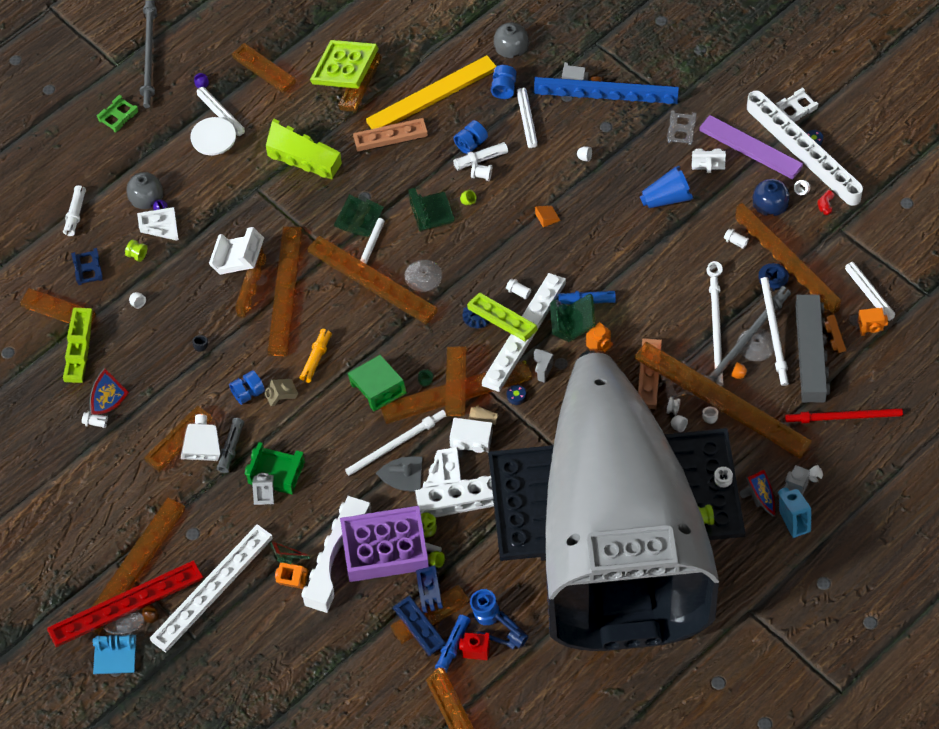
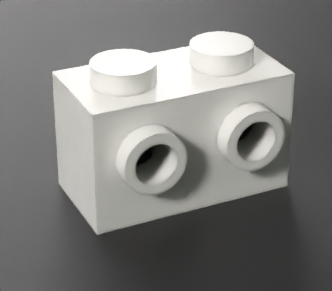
(471, 435)

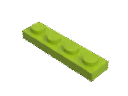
(502, 317)

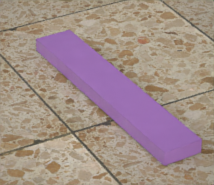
(751, 147)

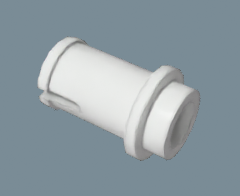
(736, 238)
(517, 288)
(95, 420)

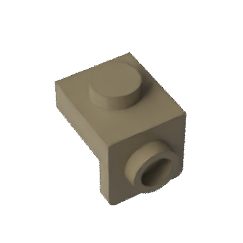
(280, 389)

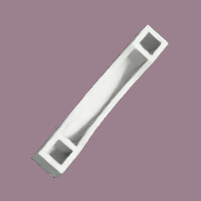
(320, 590)

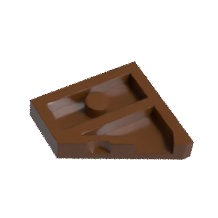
(837, 342)

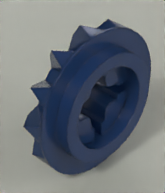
(770, 270)
(474, 321)

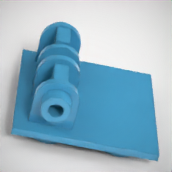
(114, 654)

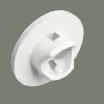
(213, 136)

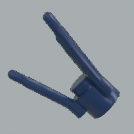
(516, 635)

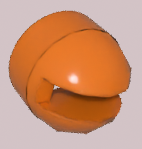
(739, 371)

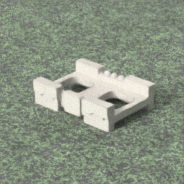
(793, 102)

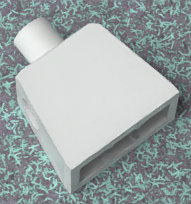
(201, 441)

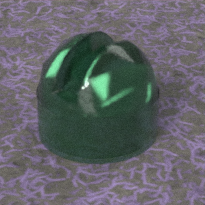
(425, 378)

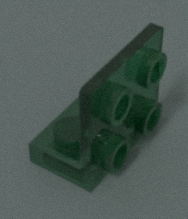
(430, 210)
(572, 320)

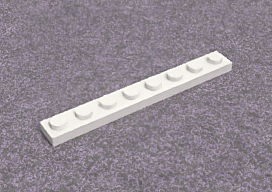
(515, 347)
(211, 588)

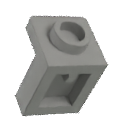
(544, 364)
(263, 489)

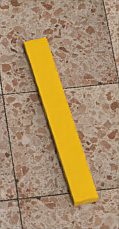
(432, 93)

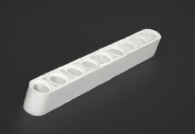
(804, 148)

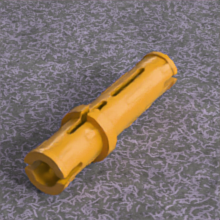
(318, 348)

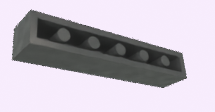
(811, 349)

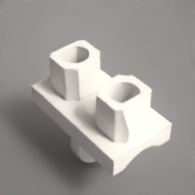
(708, 159)

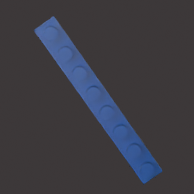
(606, 90)

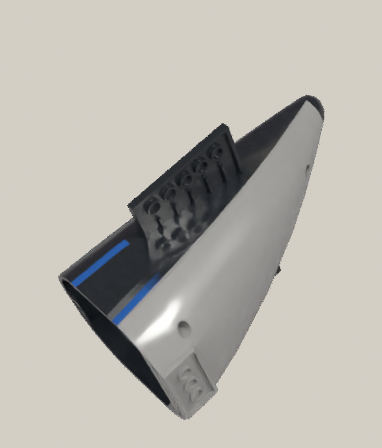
(617, 516)

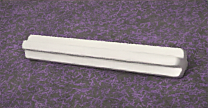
(219, 110)
(527, 117)
(869, 290)

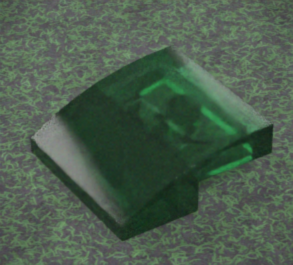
(358, 216)

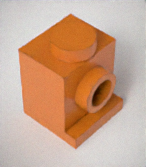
(872, 320)
(599, 338)
(299, 576)

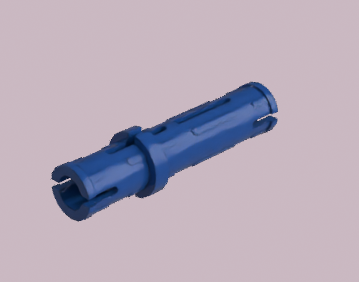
(598, 297)
(449, 650)

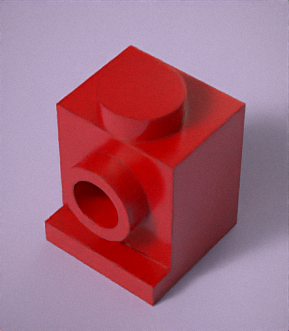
(479, 650)

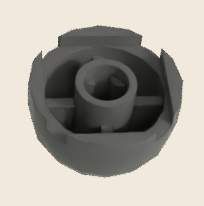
(511, 40)
(144, 190)

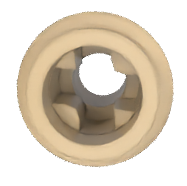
(481, 414)

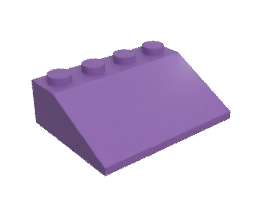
(384, 543)

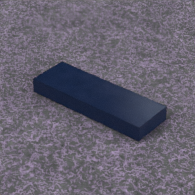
(419, 625)

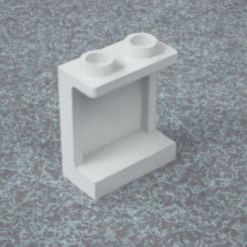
(236, 253)

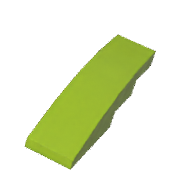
(78, 345)

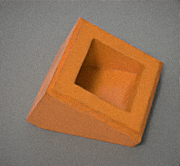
(546, 215)

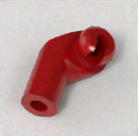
(823, 202)

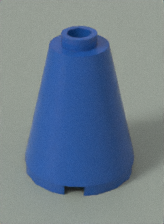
(667, 190)

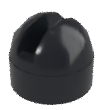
(200, 343)

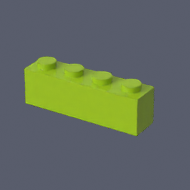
(301, 151)

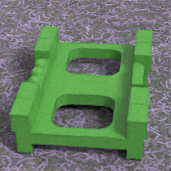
(113, 110)

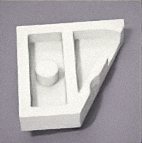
(159, 223)
(444, 469)

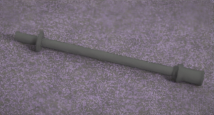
(147, 90)
(778, 300)

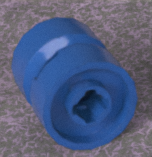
(503, 81)
(470, 137)
(252, 383)
(484, 606)

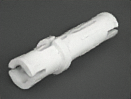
(480, 156)
(72, 216)

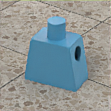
(792, 505)

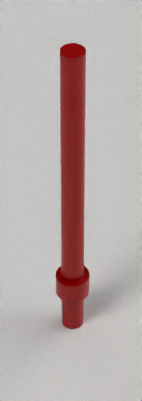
(806, 417)

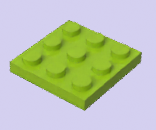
(344, 64)

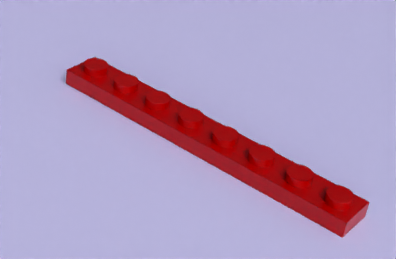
(124, 603)

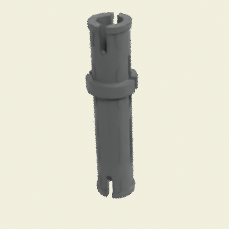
(228, 452)

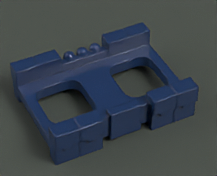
(80, 268)

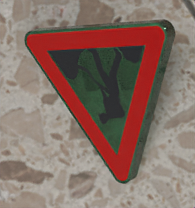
(285, 552)

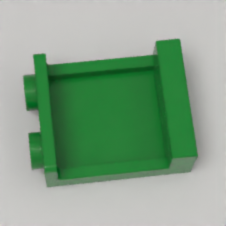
(377, 382)
(283, 466)

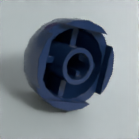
(771, 197)

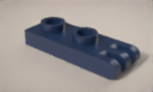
(429, 588)

